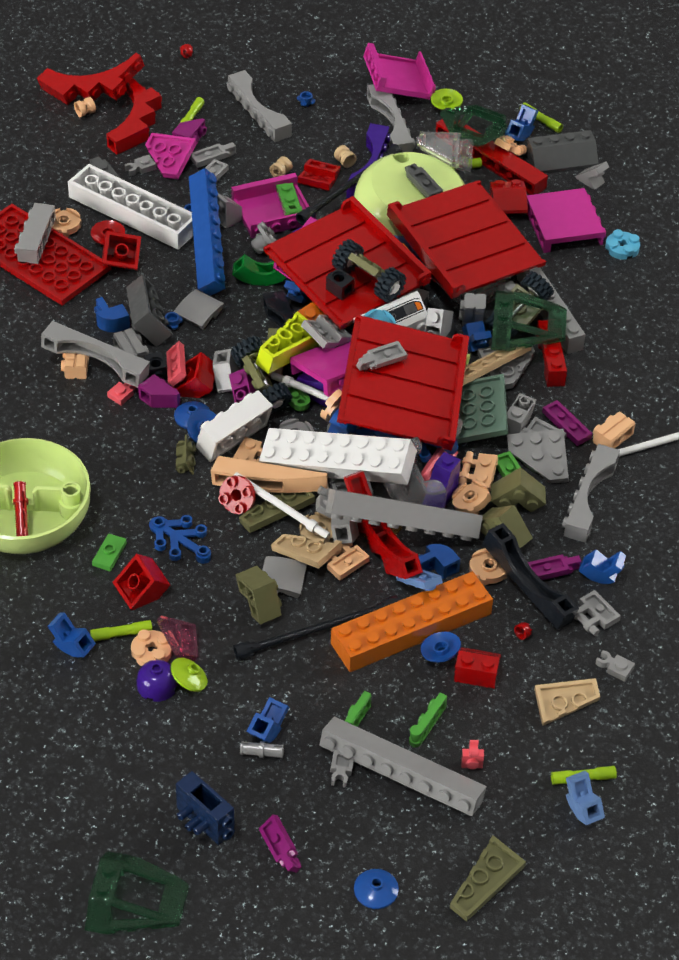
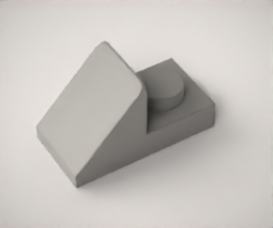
(593, 175)

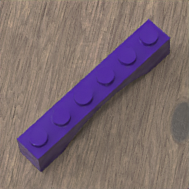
(376, 142)

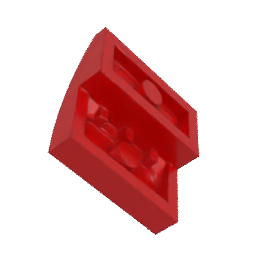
(319, 174)

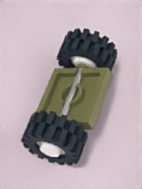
(389, 280)
(533, 285)
(245, 356)

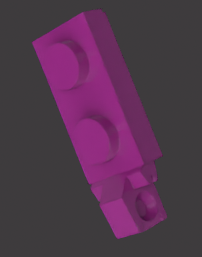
(555, 566)
(280, 844)

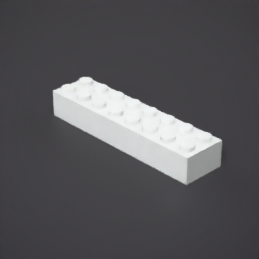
(132, 206)
(341, 454)

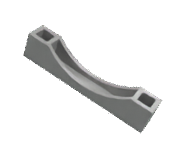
(388, 107)
(274, 124)
(62, 339)
(580, 518)

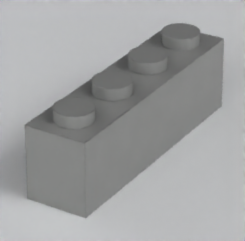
(35, 233)

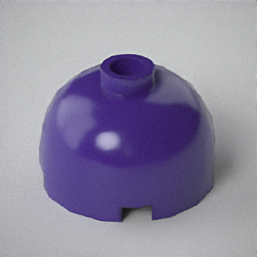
(156, 681)

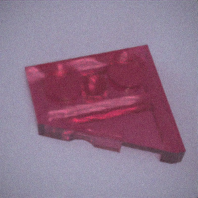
(180, 636)

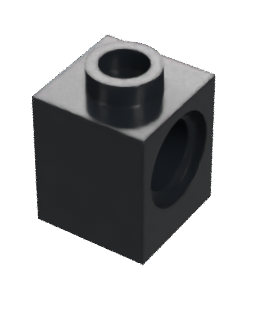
(340, 283)
(157, 365)

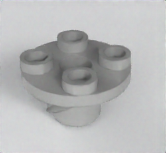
(263, 238)

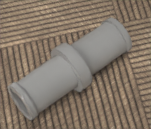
(262, 749)

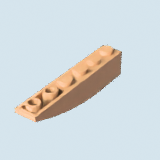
(269, 476)

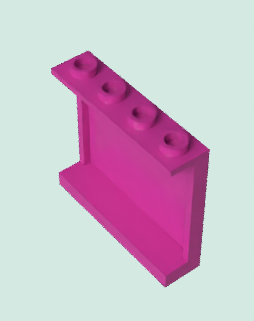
(399, 74)
(261, 203)
(564, 217)
(324, 365)

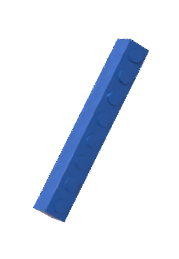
(206, 232)

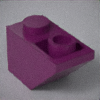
(191, 129)
(241, 385)
(158, 393)

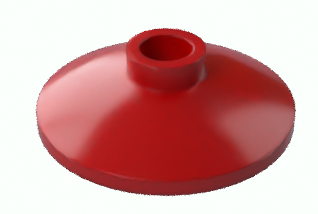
(99, 230)

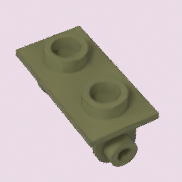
(185, 455)

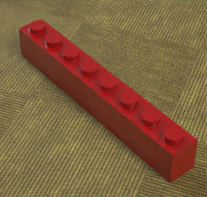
(506, 163)

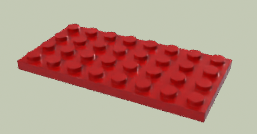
(63, 266)

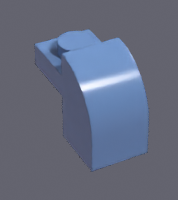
(582, 800)

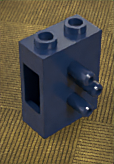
(204, 808)

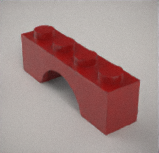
(554, 362)

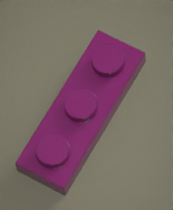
(566, 420)

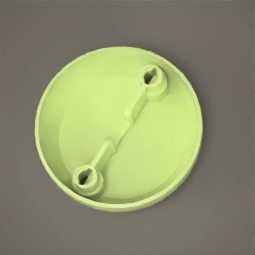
(387, 182)
(55, 489)

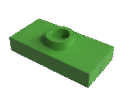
(109, 552)
(359, 710)

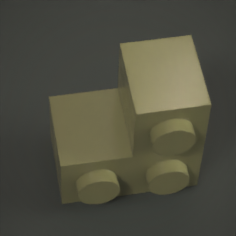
(518, 488)
(511, 518)
(261, 594)

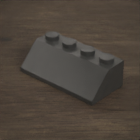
(562, 151)

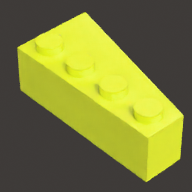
(287, 342)

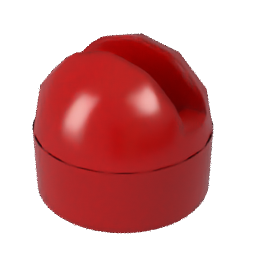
(189, 50)
(519, 632)

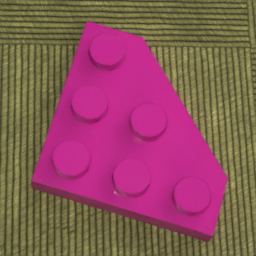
(170, 153)

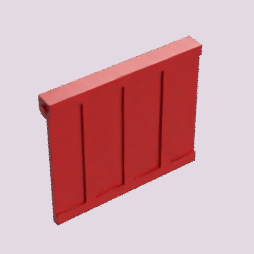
(464, 238)
(309, 254)
(409, 396)

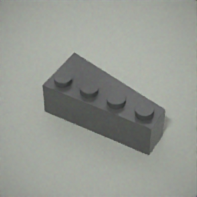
(147, 311)

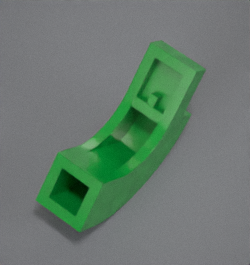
(255, 272)

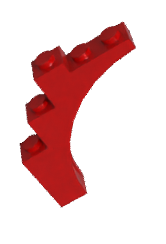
(110, 82)
(142, 116)
(396, 557)

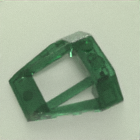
(452, 117)
(503, 322)
(103, 890)

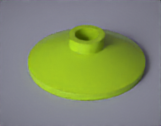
(446, 98)
(188, 674)

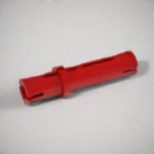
(20, 502)

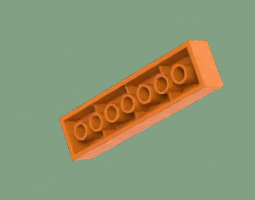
(411, 621)

